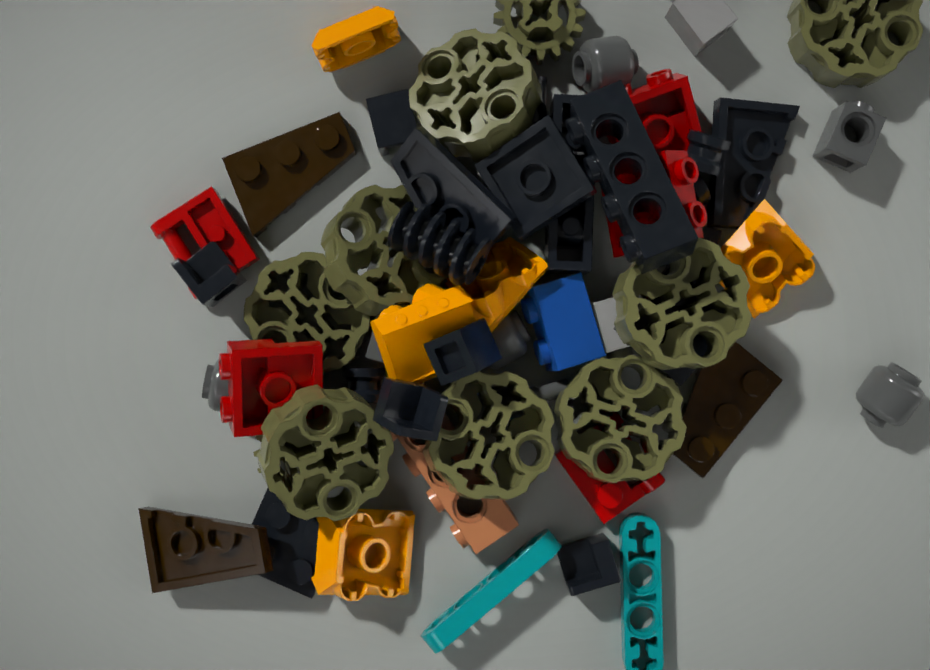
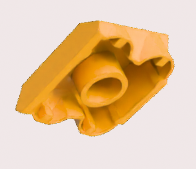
(356, 39)
(769, 257)
(503, 281)
(404, 330)
(365, 554)

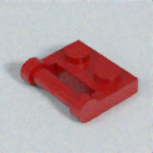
(207, 221)
(604, 497)

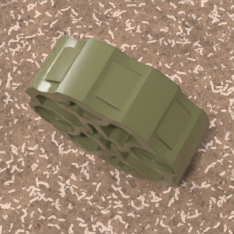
(859, 64)
(470, 88)
(369, 219)
(267, 320)
(719, 330)
(652, 391)
(511, 472)
(308, 473)

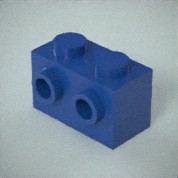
(562, 323)

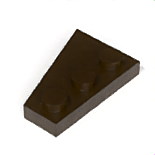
(285, 168)
(722, 405)
(200, 549)

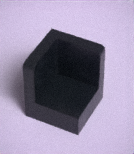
(391, 119)
(209, 274)
(462, 352)
(410, 409)
(588, 564)

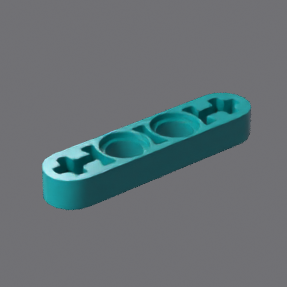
(491, 590)
(639, 596)

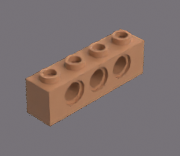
(474, 529)

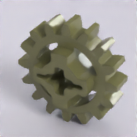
(549, 30)

